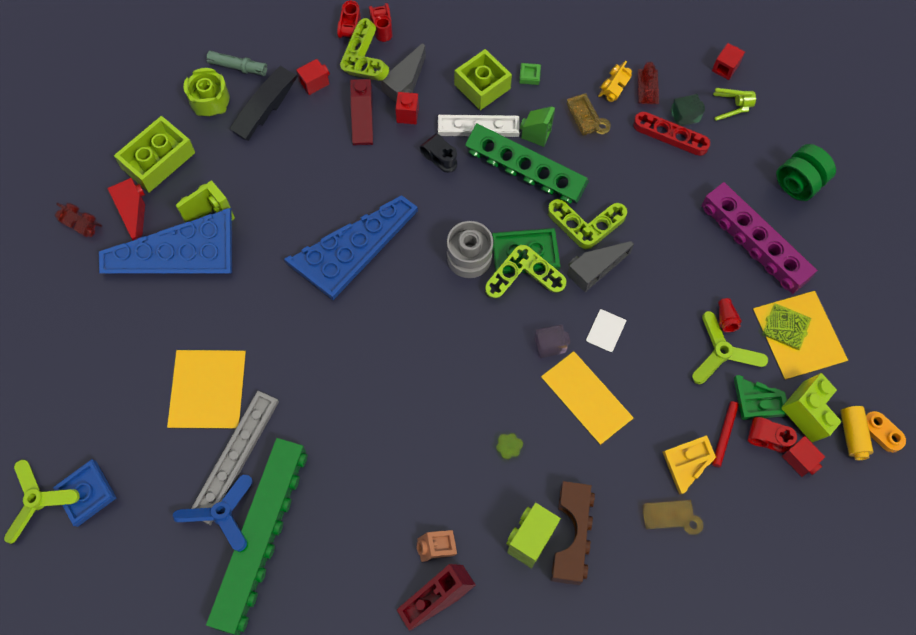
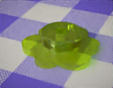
(515, 443)

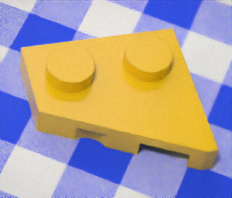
(688, 461)

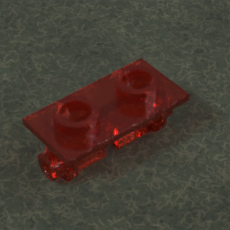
(648, 84)
(70, 214)

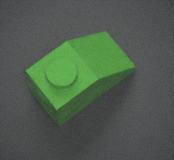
(538, 125)

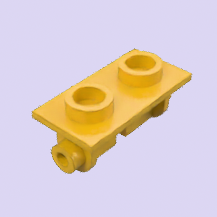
(610, 86)

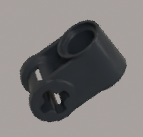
(440, 153)

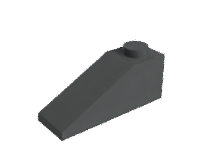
(405, 74)
(596, 264)

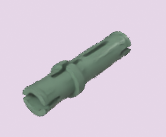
(245, 65)

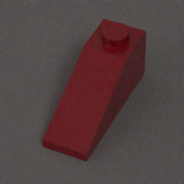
(362, 111)
(436, 595)

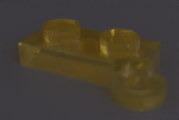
(586, 115)
(671, 515)

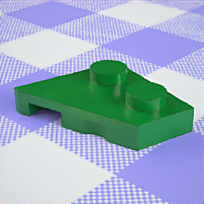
(758, 399)

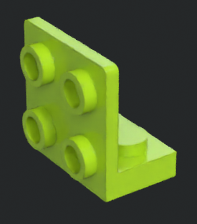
(202, 202)

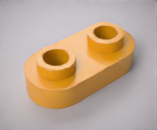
(884, 431)

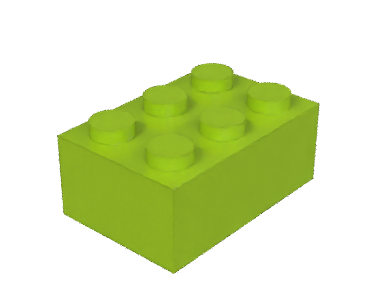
(155, 154)

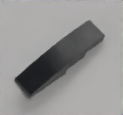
(262, 103)

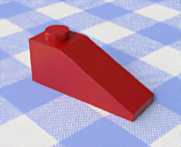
(130, 206)

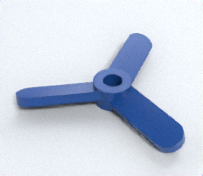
(225, 520)

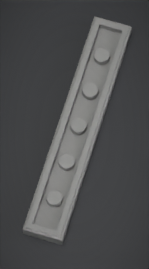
(236, 451)

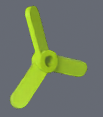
(709, 366)
(35, 499)

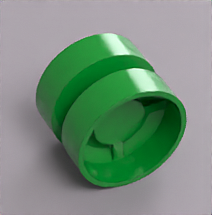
(806, 172)

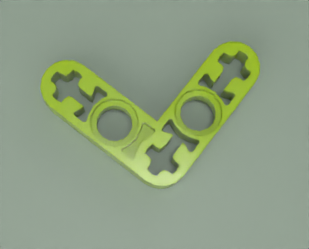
(365, 29)
(587, 229)
(527, 265)

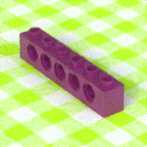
(757, 227)

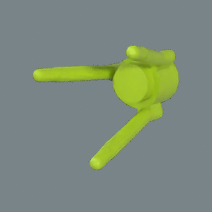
(742, 98)

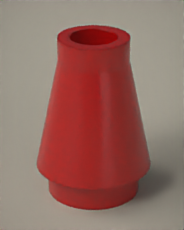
(728, 316)

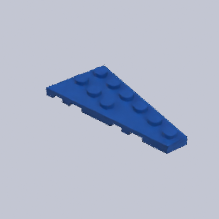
(347, 251)

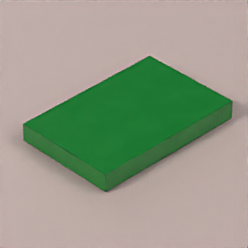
(541, 241)

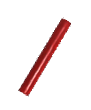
(725, 434)

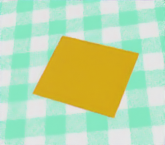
(818, 348)
(206, 389)

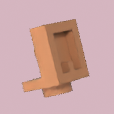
(436, 545)

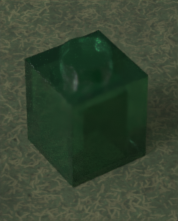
(687, 110)

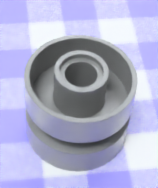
(469, 249)

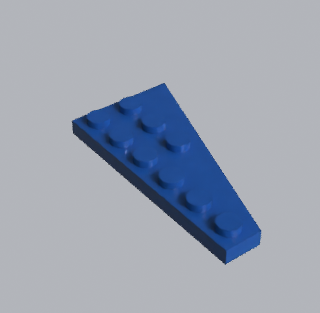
(185, 248)

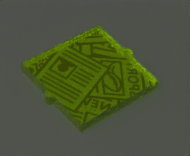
(786, 326)

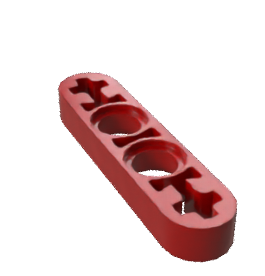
(670, 136)

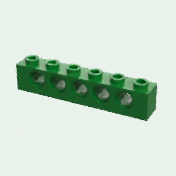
(482, 136)

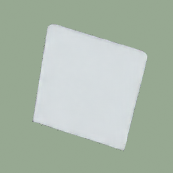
(606, 330)

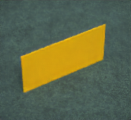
(587, 397)

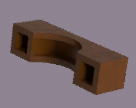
(569, 564)

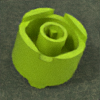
(206, 92)

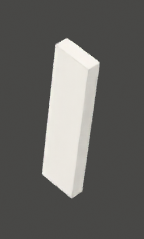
(464, 124)

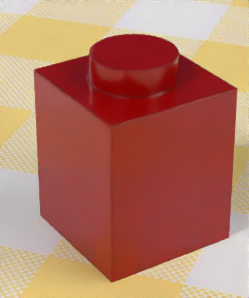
(728, 61)
(313, 76)
(407, 108)
(804, 457)

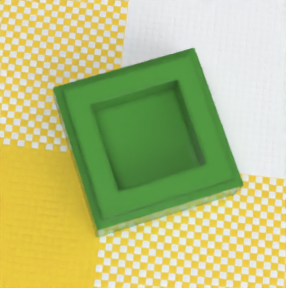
(530, 73)

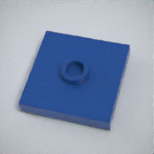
(93, 491)

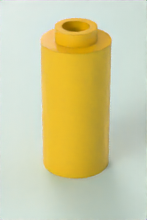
(856, 432)

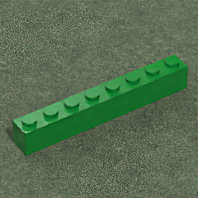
(260, 528)

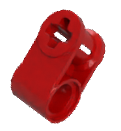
(349, 19)
(382, 19)
(770, 435)

